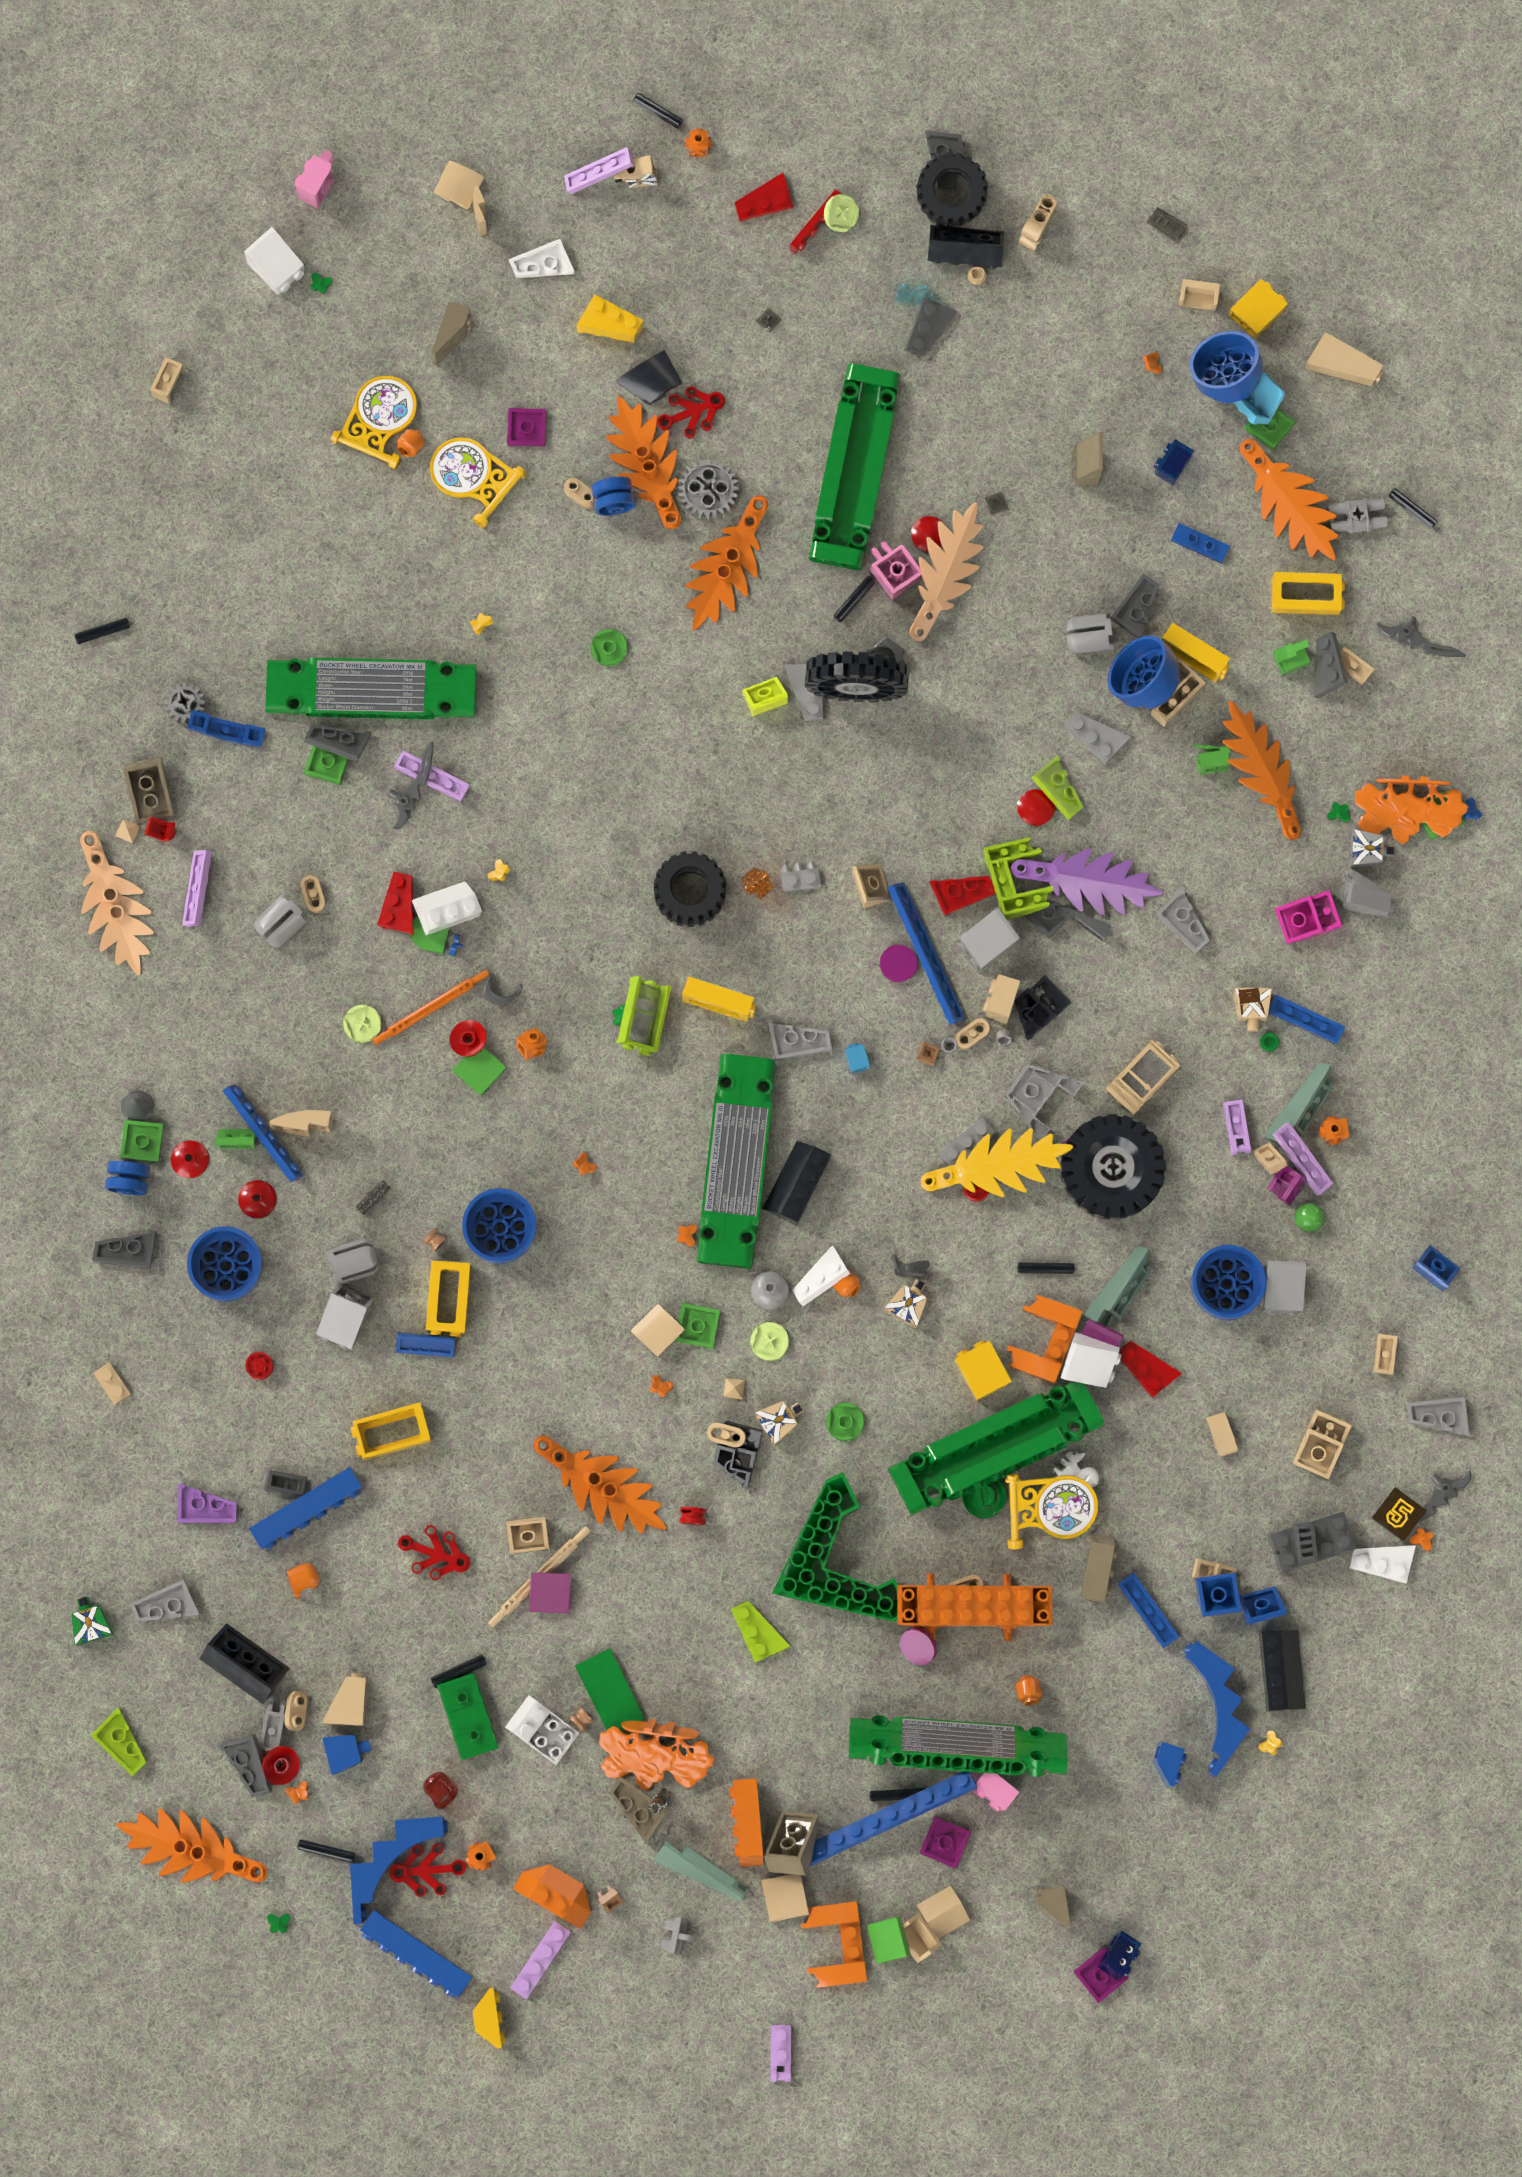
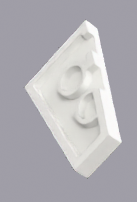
(542, 261)
(821, 1276)
(1384, 1562)

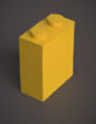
(1258, 308)
(982, 1370)

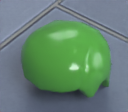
(1309, 1217)

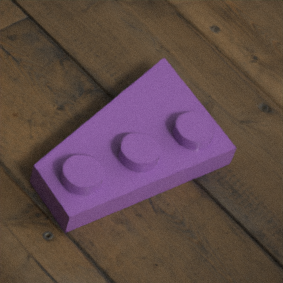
(202, 1507)

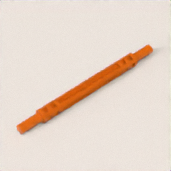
(429, 1008)

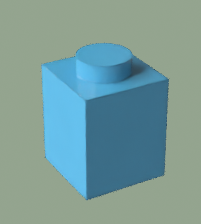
(856, 1058)

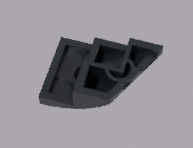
(651, 378)
(1039, 1011)
(739, 1461)

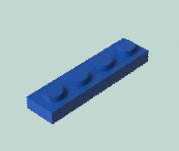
(1306, 1019)
(1148, 1610)

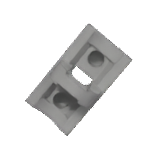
(675, 1943)

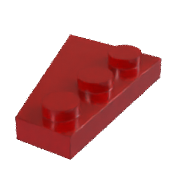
(765, 200)
(961, 893)
(397, 907)
(1147, 1368)

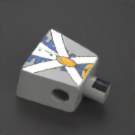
(1368, 849)

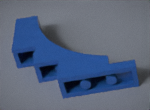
(1228, 1730)
(367, 1876)

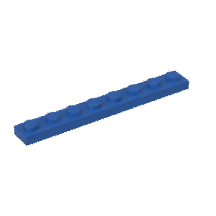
(926, 953)

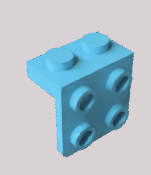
(1262, 402)

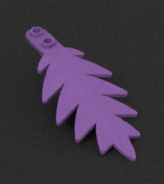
(1090, 879)

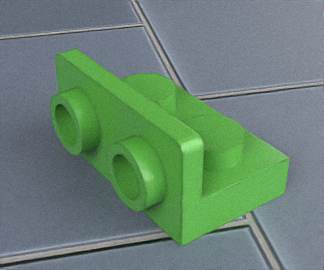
(235, 1139)

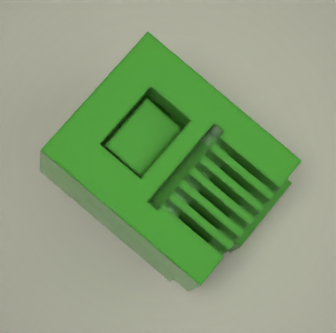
(1292, 657)
(1214, 760)

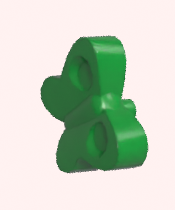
(320, 283)
(1339, 812)
(618, 1013)
(278, 1923)

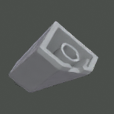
(1365, 896)

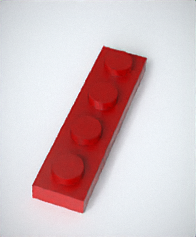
(811, 227)

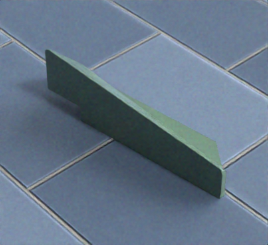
(1305, 1103)
(1120, 1290)
(701, 1870)

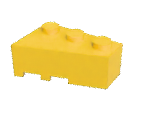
(609, 320)

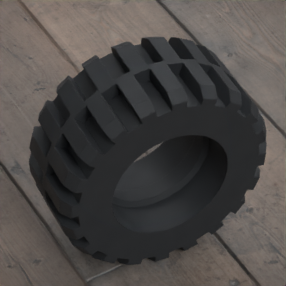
(951, 164)
(684, 913)

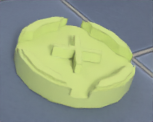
(841, 213)
(362, 1023)
(769, 1341)

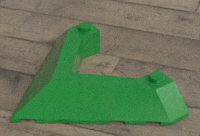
(806, 1572)

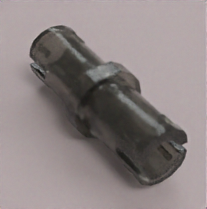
(373, 1197)
(659, 1801)

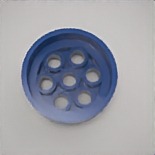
(1226, 366)
(1144, 673)
(498, 1200)
(212, 1242)
(1241, 1261)

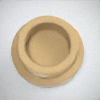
(976, 275)

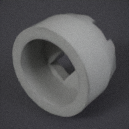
(1003, 1033)
(949, 1049)

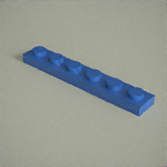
(266, 1137)

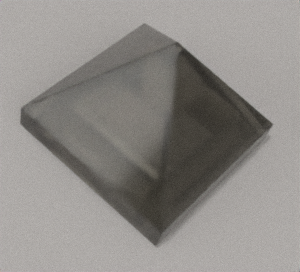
(768, 320)
(996, 503)

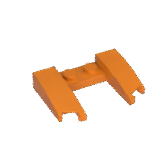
(1066, 1321)
(854, 1965)

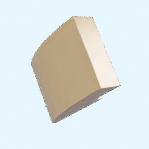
(303, 1122)
(1322, 1443)

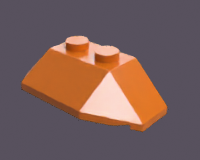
(555, 1893)

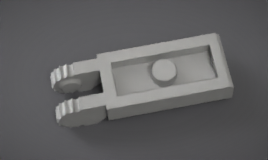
(272, 1725)

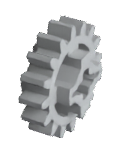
(176, 706)

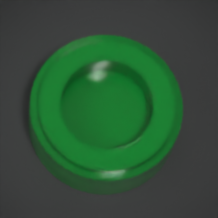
(1269, 1042)

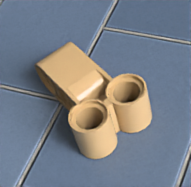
(1033, 229)

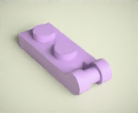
(1236, 1126)
(780, 2052)

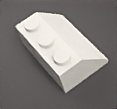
(447, 907)

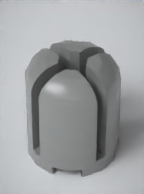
(1090, 634)
(286, 928)
(353, 1261)

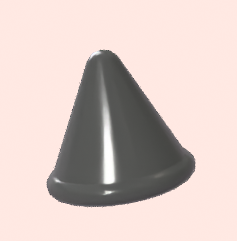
(137, 1105)

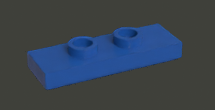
(1200, 543)
(425, 1344)

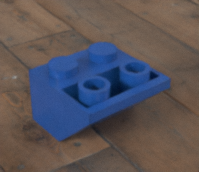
(1168, 1761)

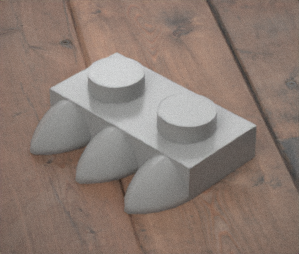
(799, 878)

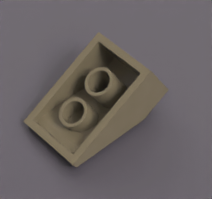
(452, 331)
(1088, 460)
(148, 789)
(792, 1843)

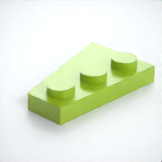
(1055, 785)
(757, 1632)
(119, 1743)

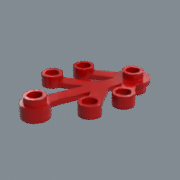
(694, 410)
(437, 1554)
(423, 1870)

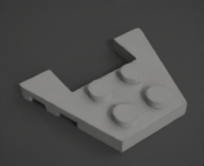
(1032, 1091)

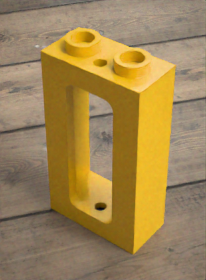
(1317, 607)
(1196, 653)
(718, 999)
(459, 1326)
(361, 1425)

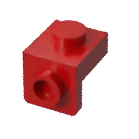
(160, 829)

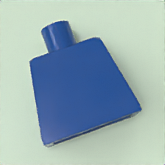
(344, 1752)

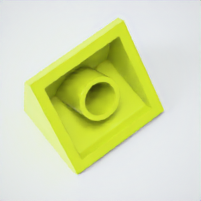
(765, 696)

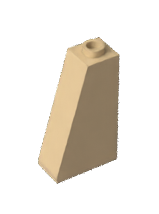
(1343, 361)

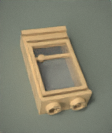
(1143, 1077)

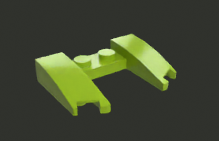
(1009, 902)

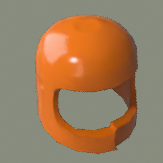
(303, 1577)

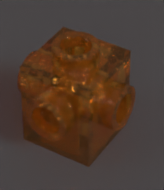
(757, 883)

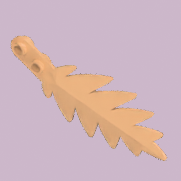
(948, 568)
(113, 907)

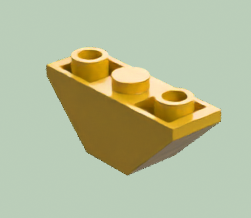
(488, 2018)

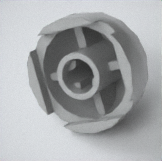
(769, 1290)

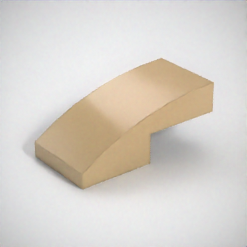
(1222, 1434)
(1205, 1568)

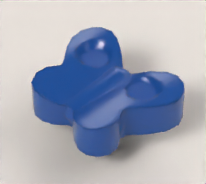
(1471, 811)
(455, 944)

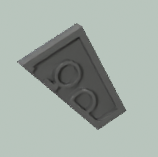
(941, 144)
(928, 325)
(1135, 608)
(1328, 666)
(343, 743)
(1048, 919)
(127, 1251)
(248, 1760)

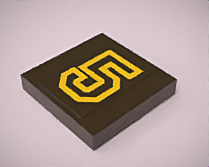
(1399, 1514)

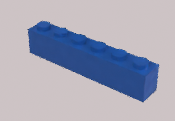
(305, 1508)
(415, 1953)

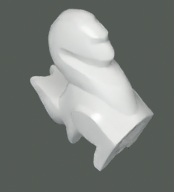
(1071, 1467)

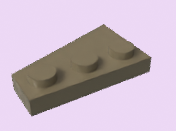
(636, 1808)

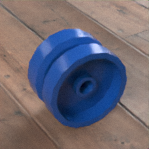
(613, 496)
(127, 1178)

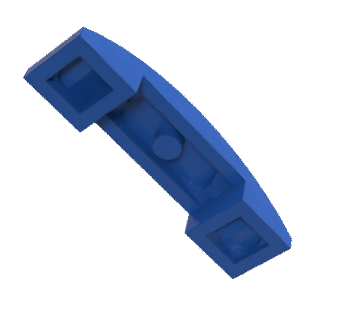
(226, 730)

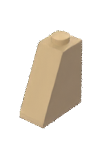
(349, 1703)

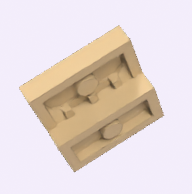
(458, 184)
(479, 211)
(657, 1330)
(784, 1897)

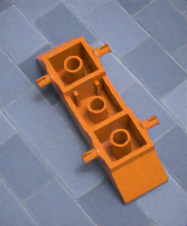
(974, 1606)

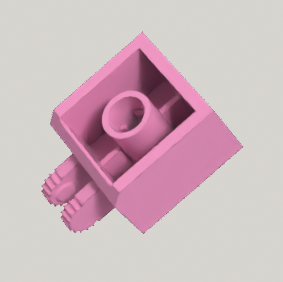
(316, 179)
(897, 560)
(994, 1789)

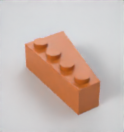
(747, 1822)

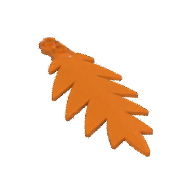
(646, 460)
(1291, 503)
(726, 566)
(1262, 764)
(602, 1487)
(188, 1848)

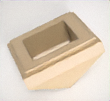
(128, 831)
(734, 1388)

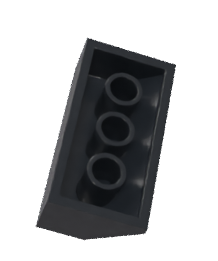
(966, 246)
(797, 1182)
(244, 1663)
(1282, 1670)

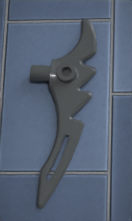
(1407, 631)
(404, 799)
(1443, 1489)

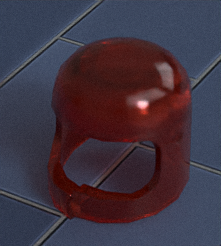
(437, 1787)

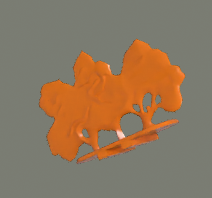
(1406, 812)
(649, 1758)

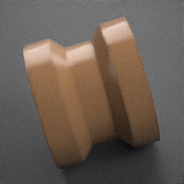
(435, 1239)
(581, 1719)

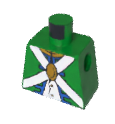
(89, 1623)

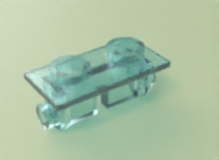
(905, 292)

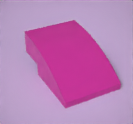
(1309, 917)

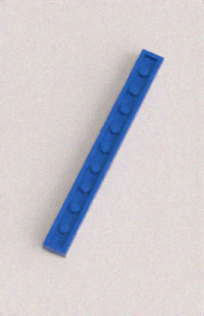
(892, 1816)

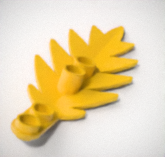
(1000, 1163)

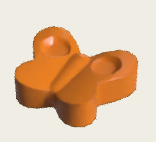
(1151, 363)
(583, 1164)
(686, 1235)
(659, 1386)
(1422, 1538)
(299, 1793)

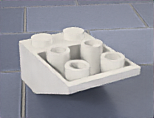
(542, 1730)

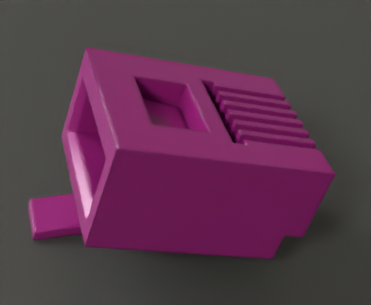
(1286, 1185)

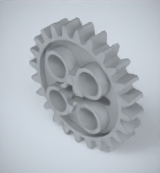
(720, 478)

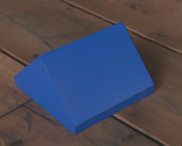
(1436, 1268)
(1218, 1594)
(1261, 1606)

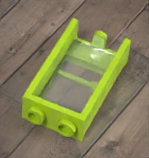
(643, 1016)

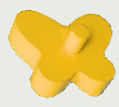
(482, 621)
(500, 871)
(1271, 1744)

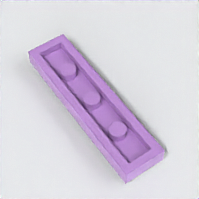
(599, 170)
(437, 778)
(197, 888)
(1302, 1158)
(540, 1959)

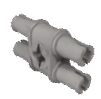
(1354, 524)

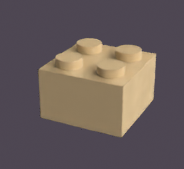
(1002, 998)

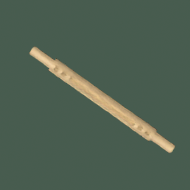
(524, 1591)

